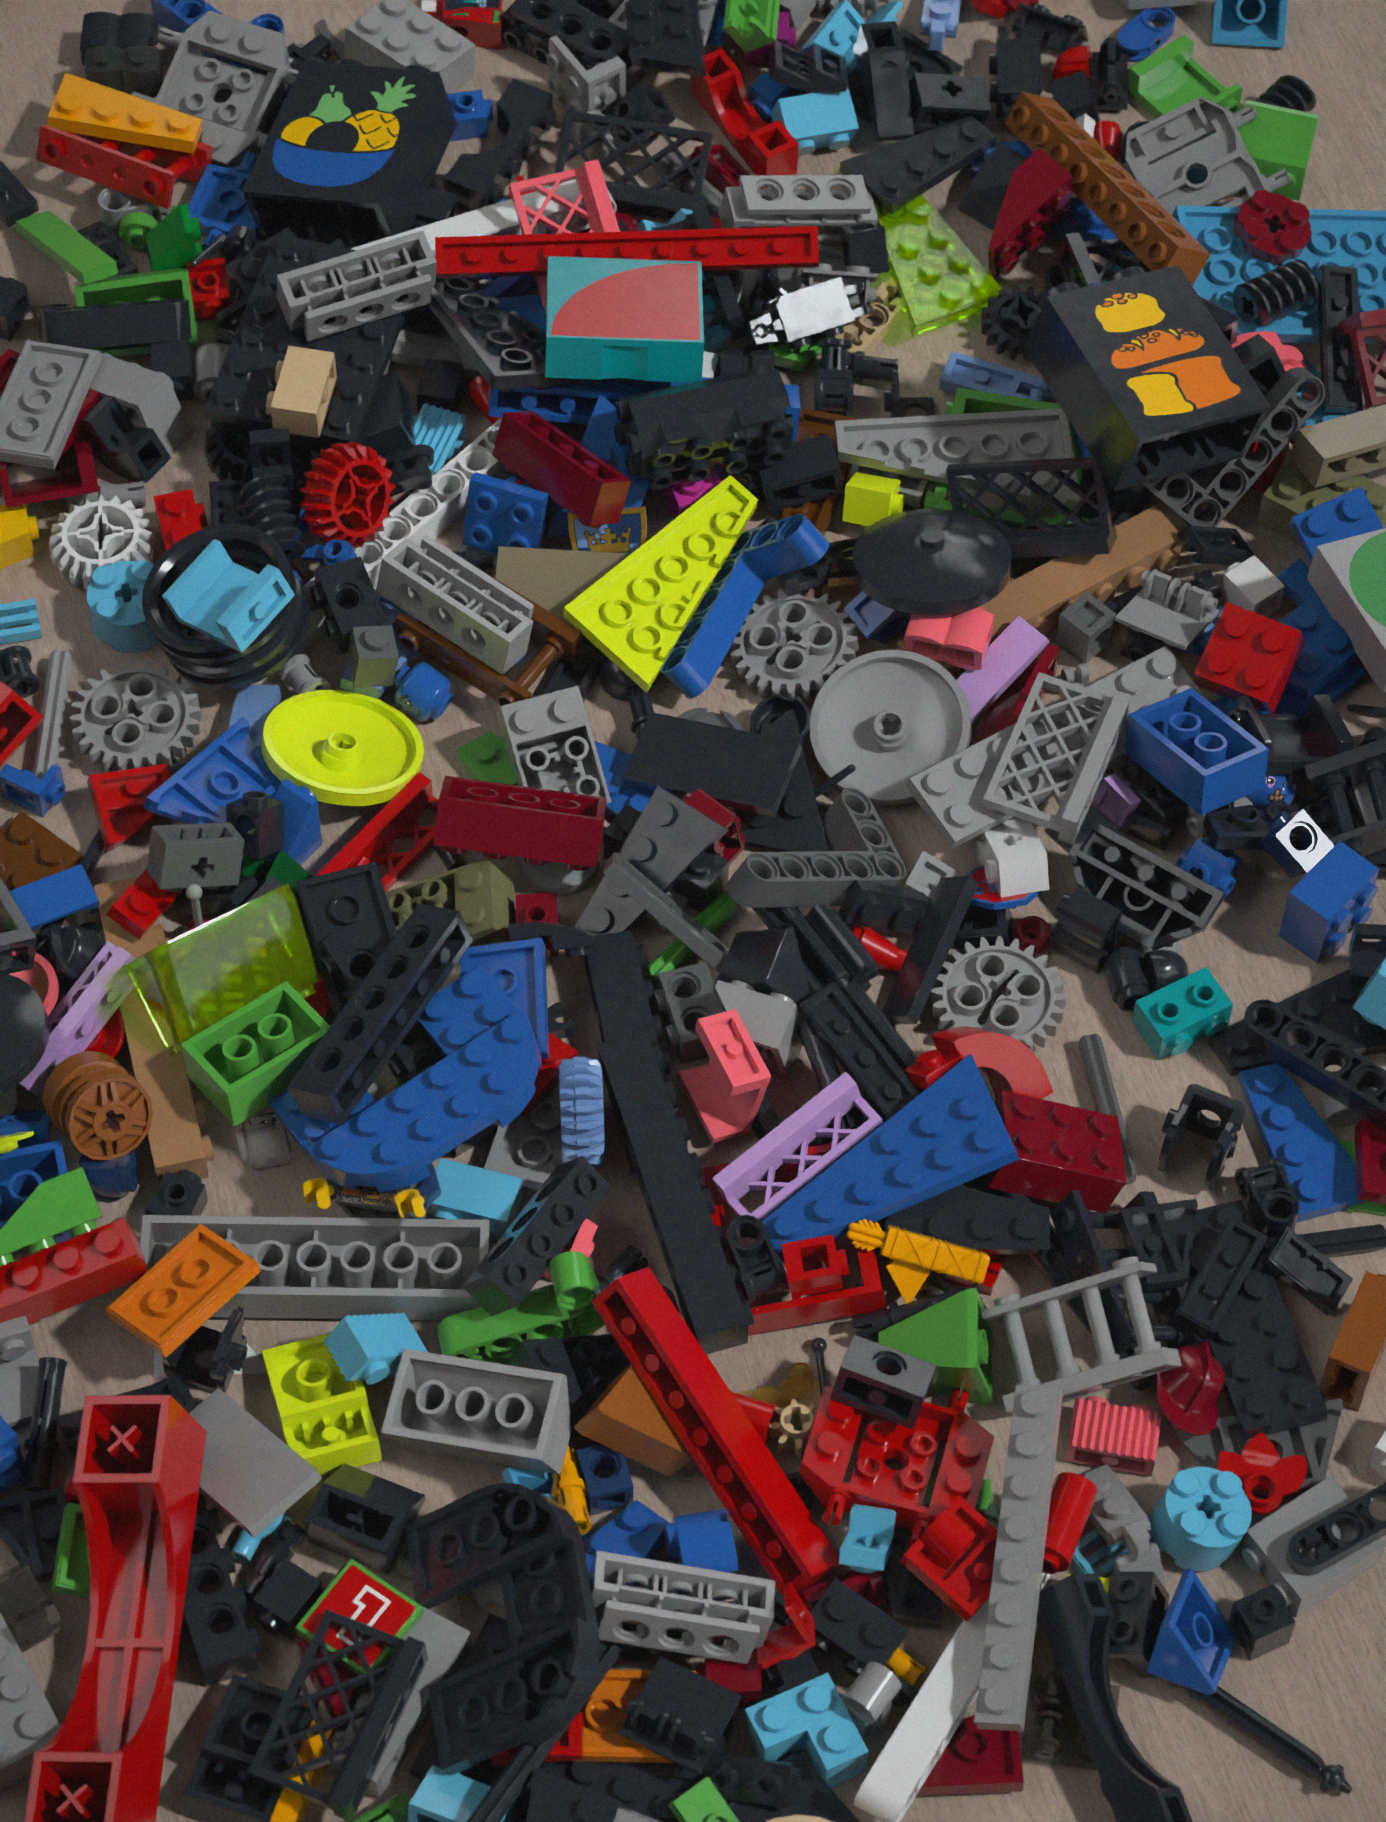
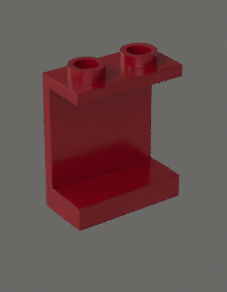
(53, 487)

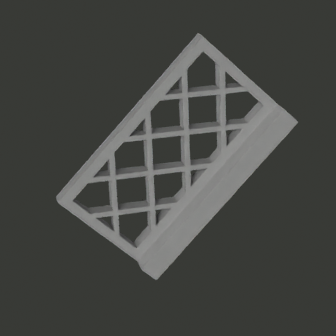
(1086, 775)

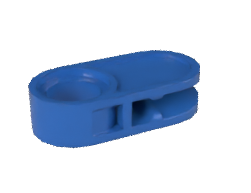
(1142, 39)

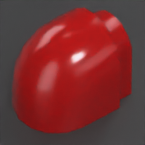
(1072, 61)

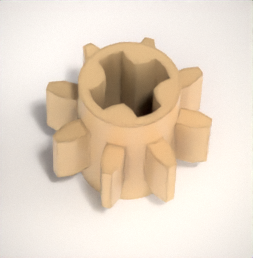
(783, 1428)

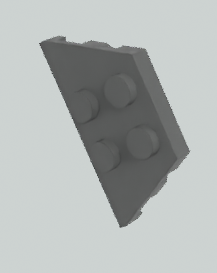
(1311, 1440)

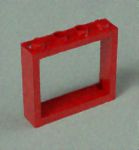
(812, 1308)

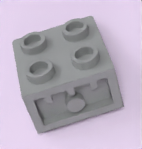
(582, 89)
(17, 1371)

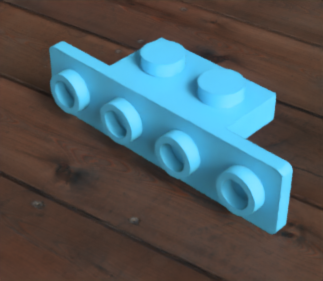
(842, 26)

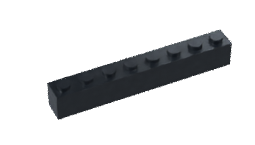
(673, 1193)

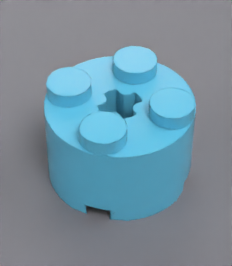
(116, 605)
(1201, 1517)

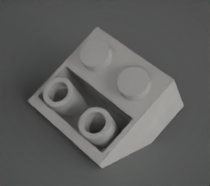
(769, 1022)

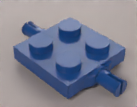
(220, 199)

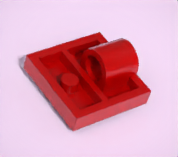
(956, 1558)

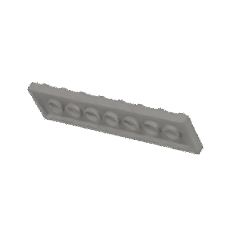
(955, 787)

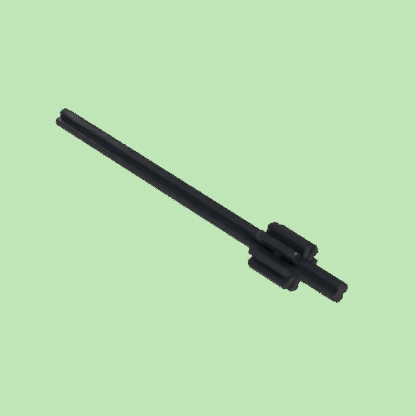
(837, 956)

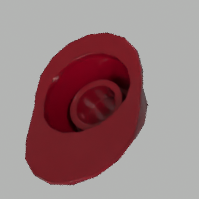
(1191, 1391)

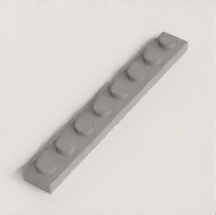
(1019, 1558)

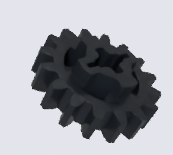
(1010, 320)

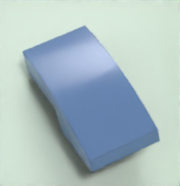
(255, 705)

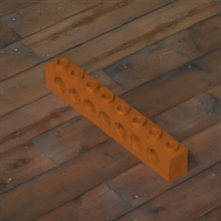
(1107, 187)

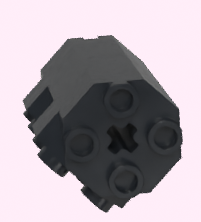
(689, 427)

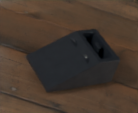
(587, 1361)

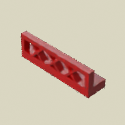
(389, 826)

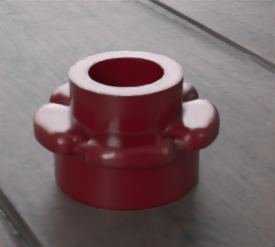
(1035, 927)

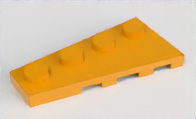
(115, 115)

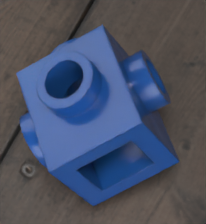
(1211, 865)

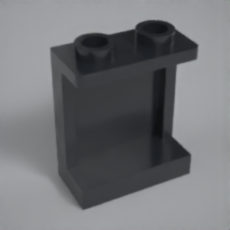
(1296, 738)

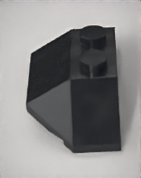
(1155, 897)

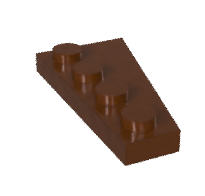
(812, 425)

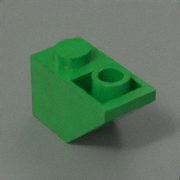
(173, 240)

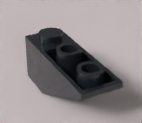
(884, 79)

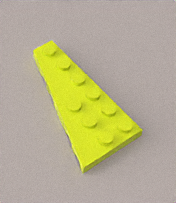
(652, 594)

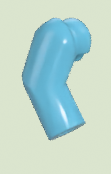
(247, 1545)

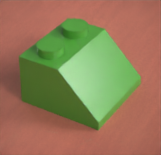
(1281, 141)

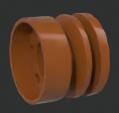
(97, 1105)

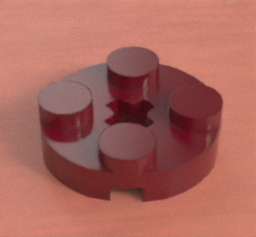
(1282, 212)

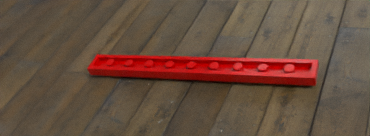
(712, 247)

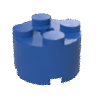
(702, 1542)

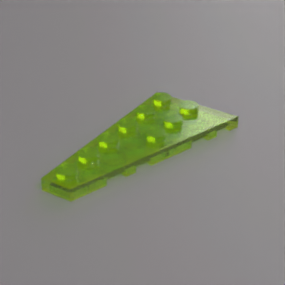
(933, 267)

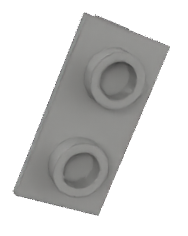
(853, 275)

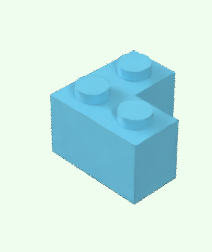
(809, 1721)

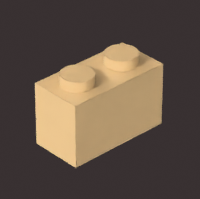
(302, 391)

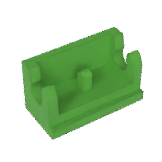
(752, 22)

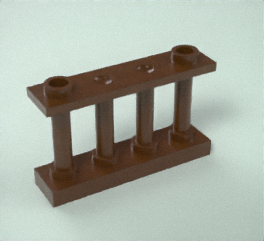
(548, 630)

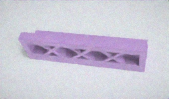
(83, 1012)
(789, 1138)

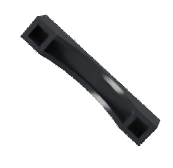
(1079, 1631)

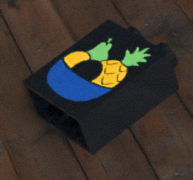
(351, 152)

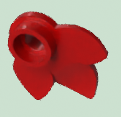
(1263, 1470)

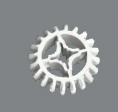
(79, 535)

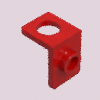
(791, 1639)

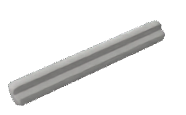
(53, 711)

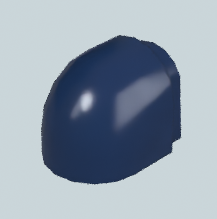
(111, 1177)

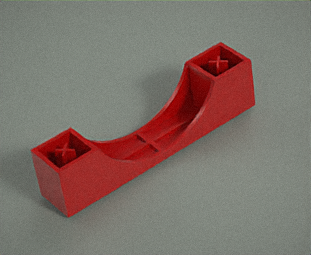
(139, 1507)

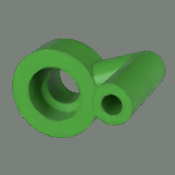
(135, 227)

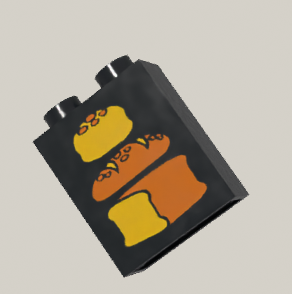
(1145, 375)

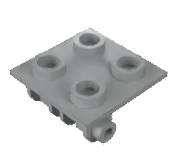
(1166, 612)

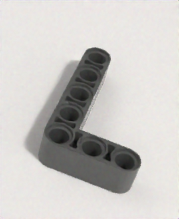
(1248, 468)
(823, 877)

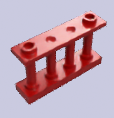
(123, 166)

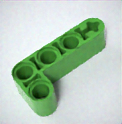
(545, 1312)

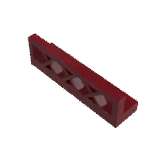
(1010, 703)

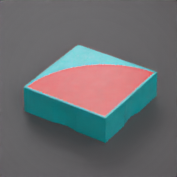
(624, 319)

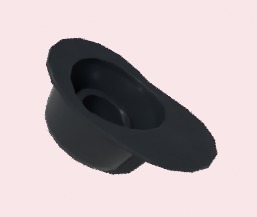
(73, 950)

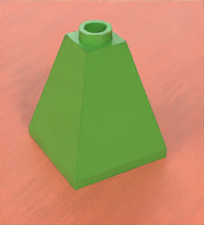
(955, 1341)

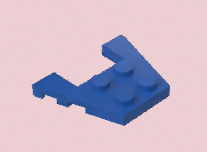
(1326, 642)

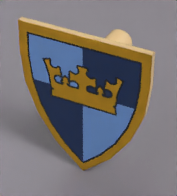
(613, 538)

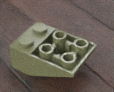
(477, 890)

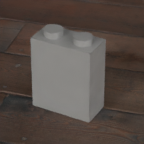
(1268, 1541)

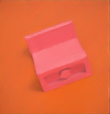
(733, 1082)

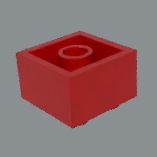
(1249, 657)

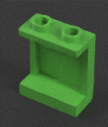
(1174, 78)

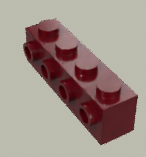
(561, 468)

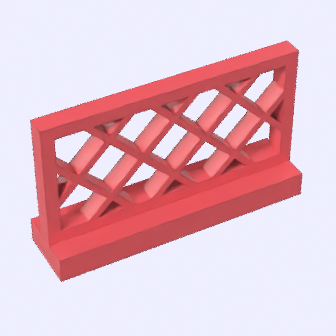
(592, 193)

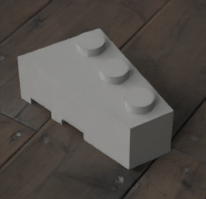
(145, 398)

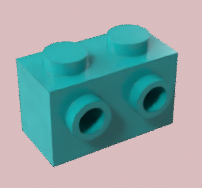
(1182, 1013)

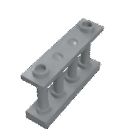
(1109, 1368)

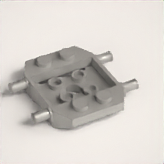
(195, 79)
(1199, 137)

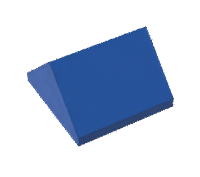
(1192, 1639)

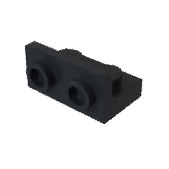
(1139, 1611)

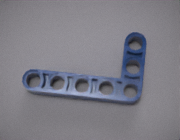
(755, 557)

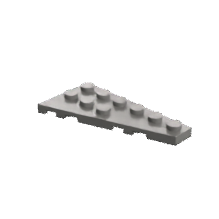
(928, 444)

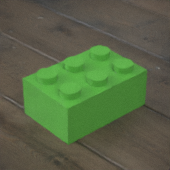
(253, 1052)

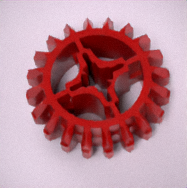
(337, 492)

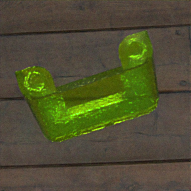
(224, 966)

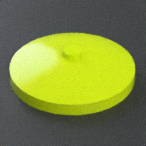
(342, 746)

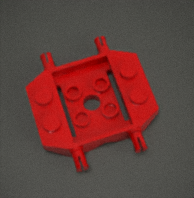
(900, 1490)

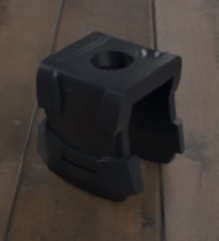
(1191, 1117)
(229, 1355)

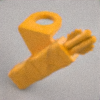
(918, 1255)

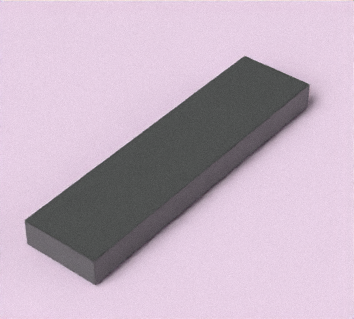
(666, 910)

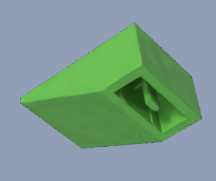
(52, 1209)

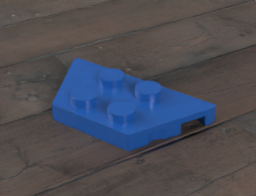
(601, 441)
(214, 779)

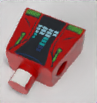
(473, 19)

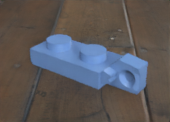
(940, 21)

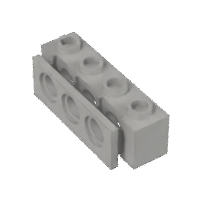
(787, 207)
(377, 280)
(435, 605)
(656, 1610)

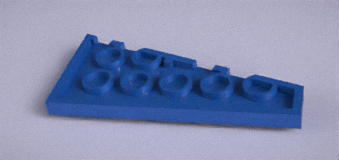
(921, 1151)

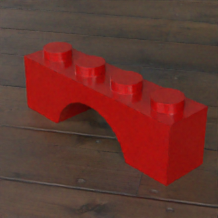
(763, 146)

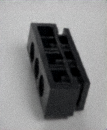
(586, 35)

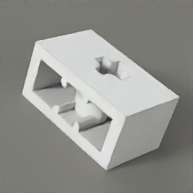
(1013, 858)

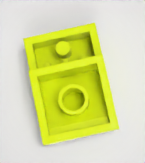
(319, 1410)

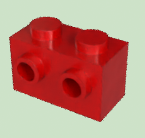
(178, 516)

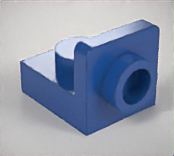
(30, 792)

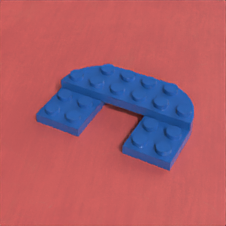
(480, 1081)

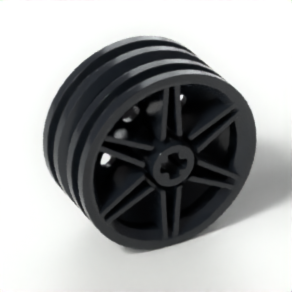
(202, 658)

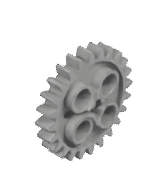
(793, 644)
(135, 717)
(965, 981)

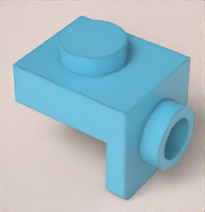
(868, 1539)

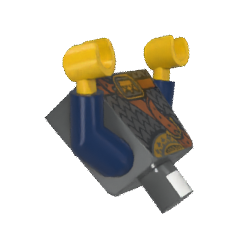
(367, 1202)

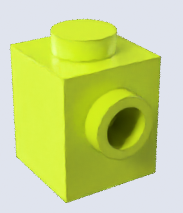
(871, 499)

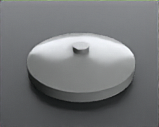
(891, 720)

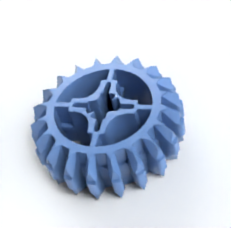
(582, 1110)

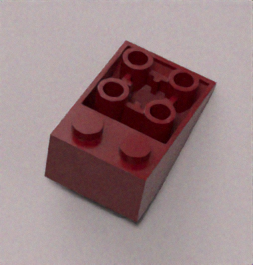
(1033, 203)

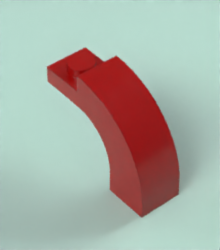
(1002, 1058)

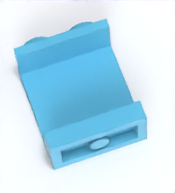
(227, 598)

